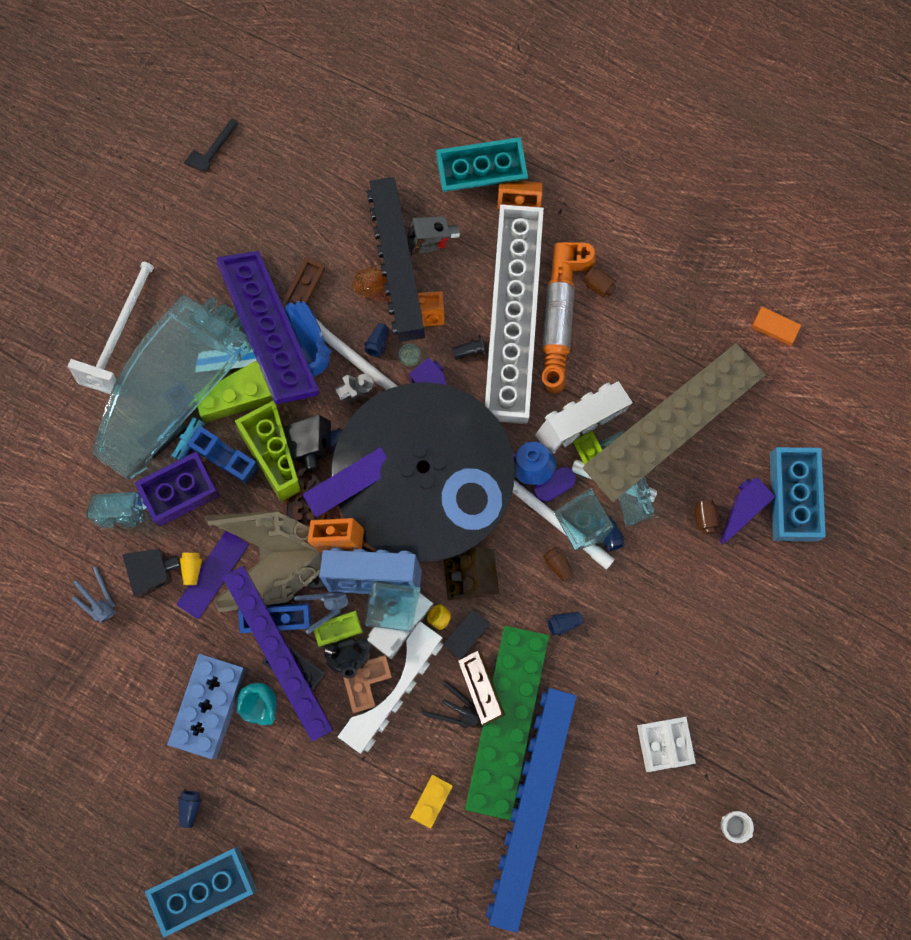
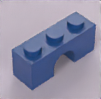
(223, 456)

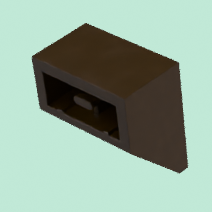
(471, 575)

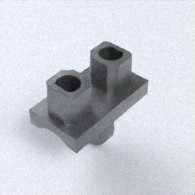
(356, 388)

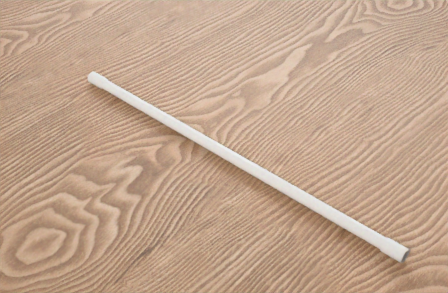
(594, 551)

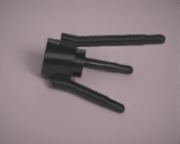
(467, 714)

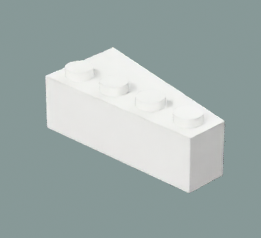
(583, 416)

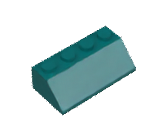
(481, 164)

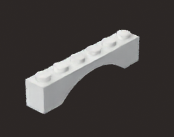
(362, 728)

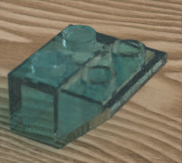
(116, 509)

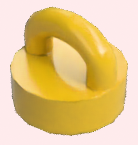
(438, 617)

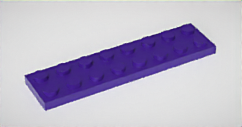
(267, 327)

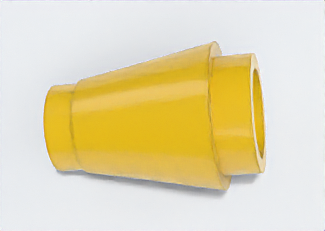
(190, 568)

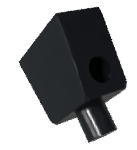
(309, 441)
(149, 570)

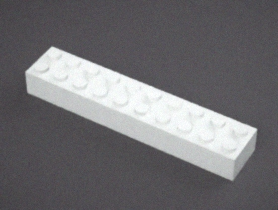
(514, 313)

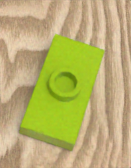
(338, 629)

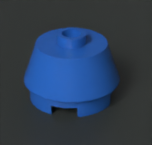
(534, 464)

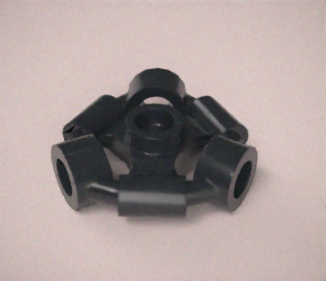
(349, 660)

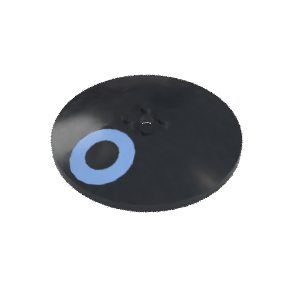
(467, 480)

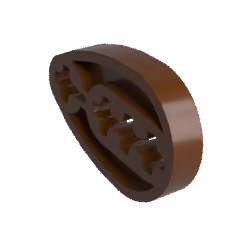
(293, 506)

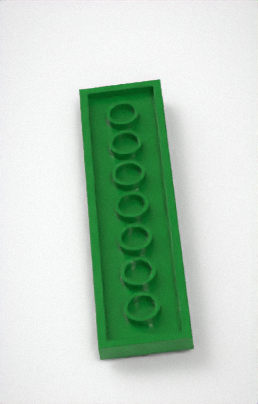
(505, 739)

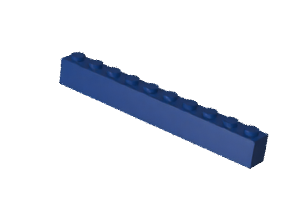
(532, 810)

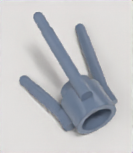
(332, 601)
(101, 610)

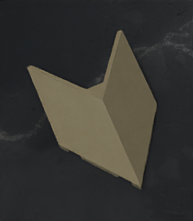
(284, 551)

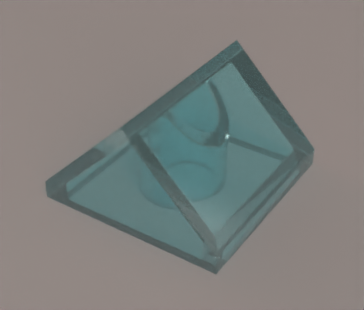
(584, 520)
(392, 606)

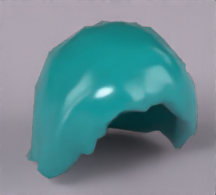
(257, 704)

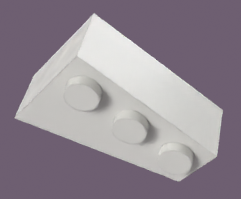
(390, 640)

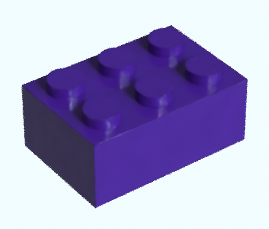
(177, 489)

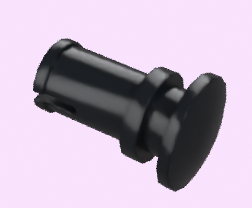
(470, 348)

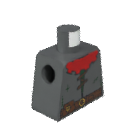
(430, 234)

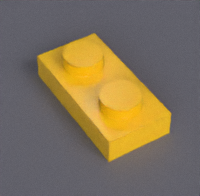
(431, 801)

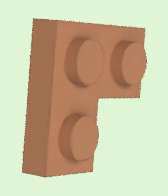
(359, 686)

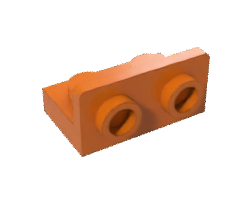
(432, 308)

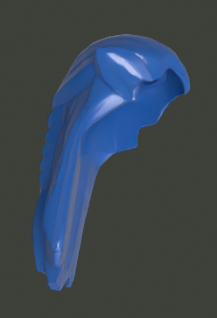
(309, 336)

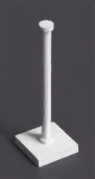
(97, 377)

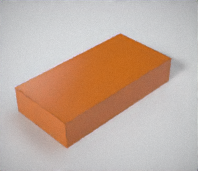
(776, 326)

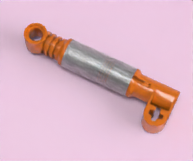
(560, 309)

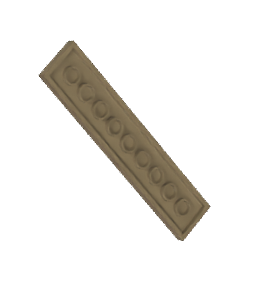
(673, 422)

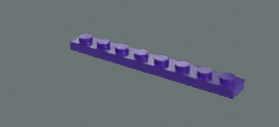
(278, 653)

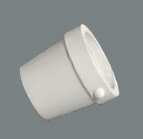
(737, 827)

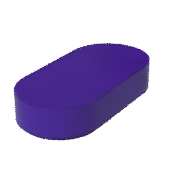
(560, 482)

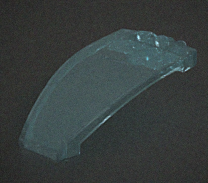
(167, 381)

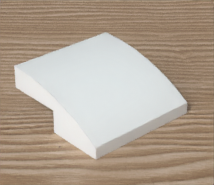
(666, 744)

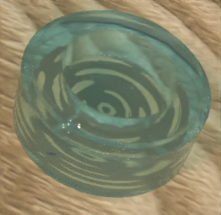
(409, 354)

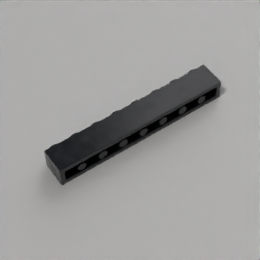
(397, 260)

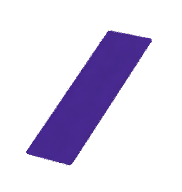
(345, 483)
(210, 577)

